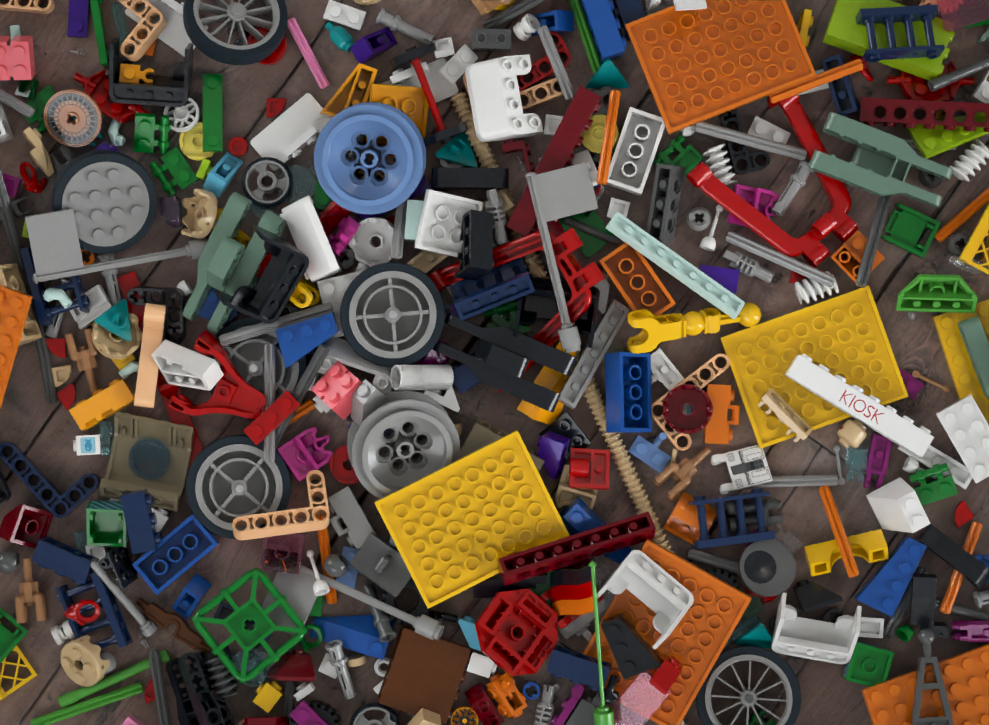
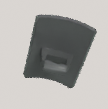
(382, 565)

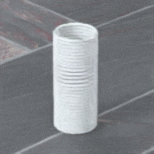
(421, 377)

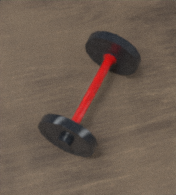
(413, 56)

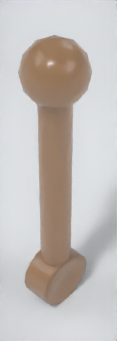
(916, 374)

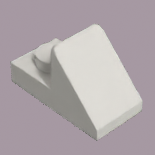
(449, 399)

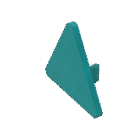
(607, 76)
(458, 151)
(116, 320)
(756, 636)

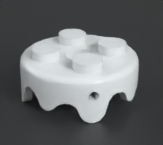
(362, 244)

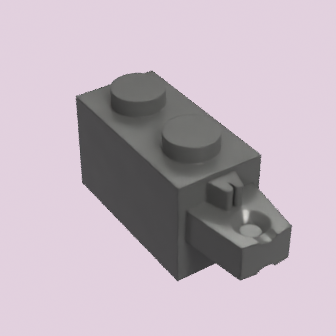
(583, 711)

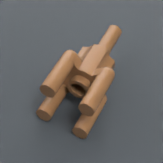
(84, 356)
(680, 474)
(30, 596)

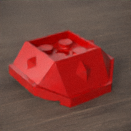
(534, 626)

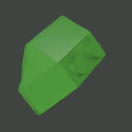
(937, 294)

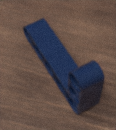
(44, 483)

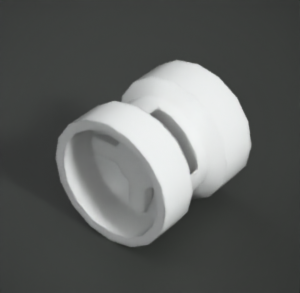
(528, 25)
(62, 633)

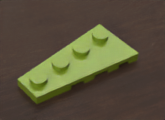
(936, 141)

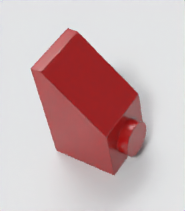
(666, 674)

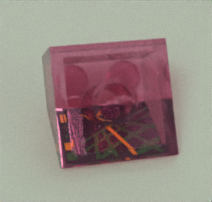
(283, 553)

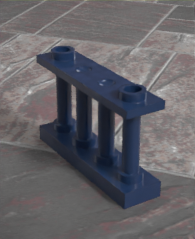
(906, 15)
(491, 290)
(44, 311)
(724, 537)
(105, 600)

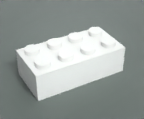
(635, 151)
(968, 434)

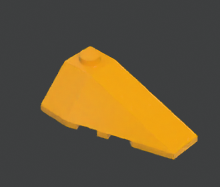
(553, 381)

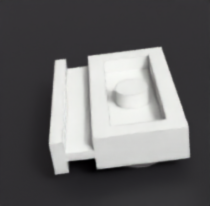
(98, 304)

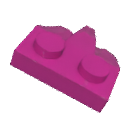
(757, 197)
(347, 230)
(305, 453)

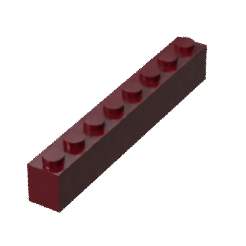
(557, 154)

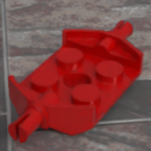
(98, 88)
(915, 89)

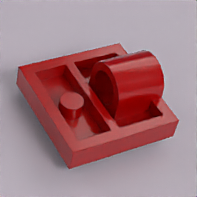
(589, 468)

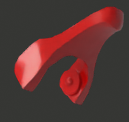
(232, 392)

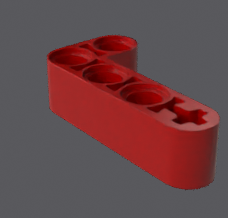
(539, 76)

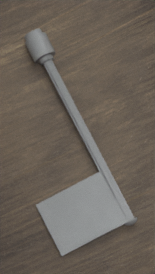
(554, 197)
(58, 250)
(301, 597)

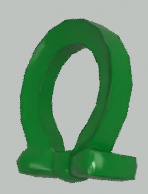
(308, 645)

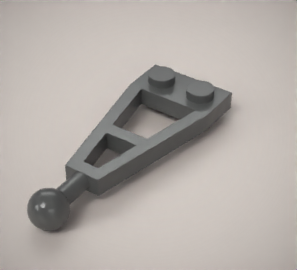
(926, 637)

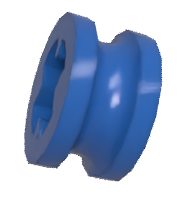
(534, 695)

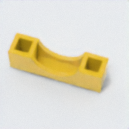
(866, 545)

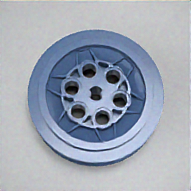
(338, 173)

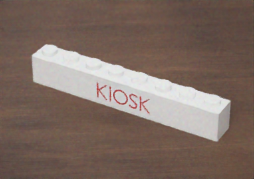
(859, 406)

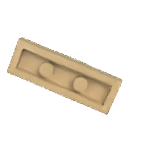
(786, 415)

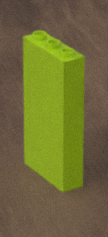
(848, 36)

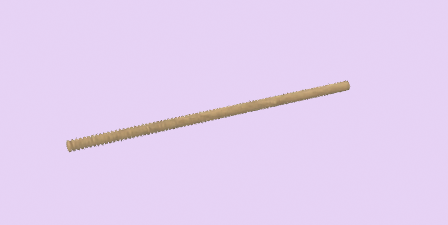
(592, 393)

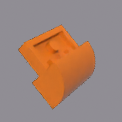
(850, 255)
(684, 519)

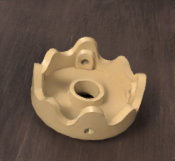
(201, 215)
(117, 348)
(89, 654)

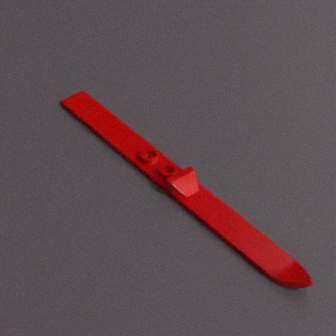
(126, 283)

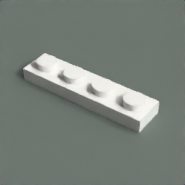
(933, 456)

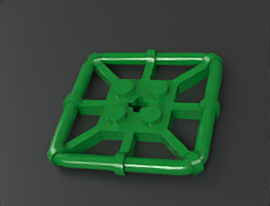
(236, 622)

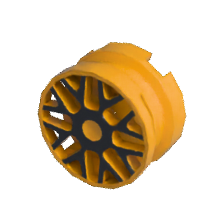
(464, 716)

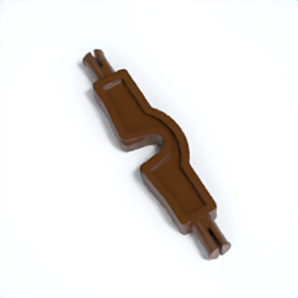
(182, 632)

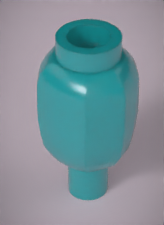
(340, 37)

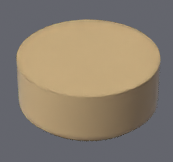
(356, 660)

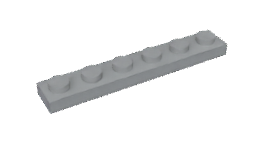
(592, 357)

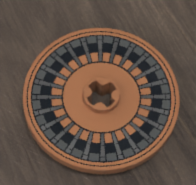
(67, 104)

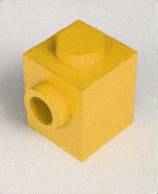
(268, 695)

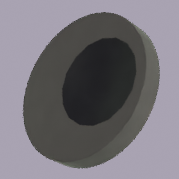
(767, 568)

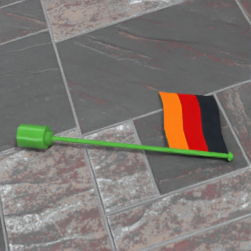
(576, 594)

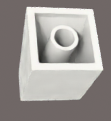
(898, 507)

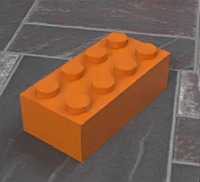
(636, 280)

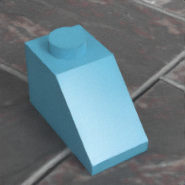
(222, 174)

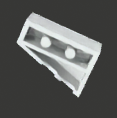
(186, 367)

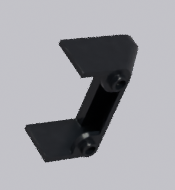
(164, 91)
(276, 283)
(544, 305)

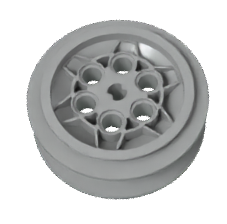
(426, 417)

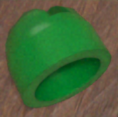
(905, 633)

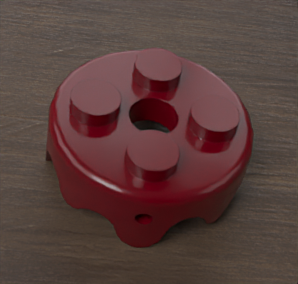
(697, 399)

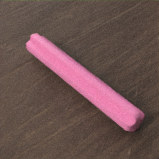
(307, 53)

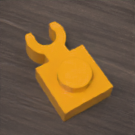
(132, 74)

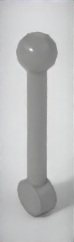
(836, 448)

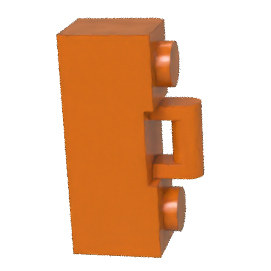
(718, 429)

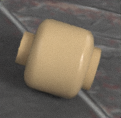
(852, 433)

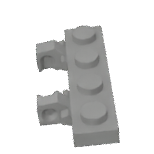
(580, 625)

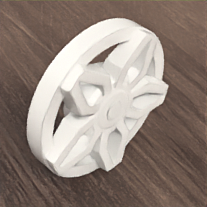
(182, 114)

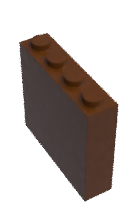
(424, 674)

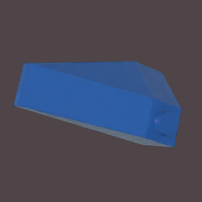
(580, 518)
(355, 633)

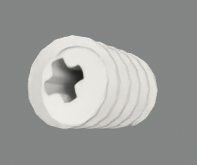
(970, 161)
(718, 163)
(812, 288)

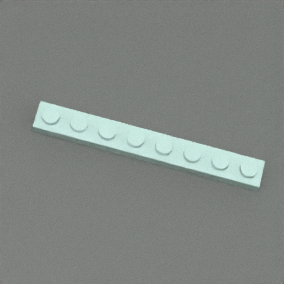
(675, 265)

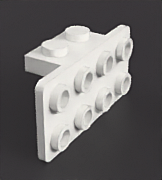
(174, 33)
(439, 86)
(291, 131)

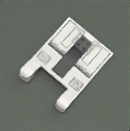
(746, 468)

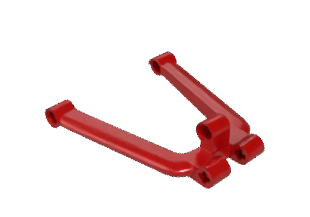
(809, 243)
(578, 279)

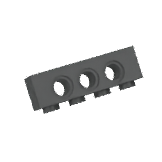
(665, 202)

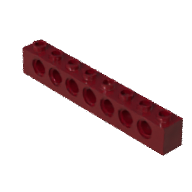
(869, 105)
(576, 548)

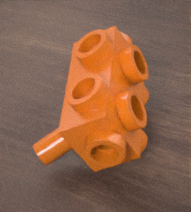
(503, 689)

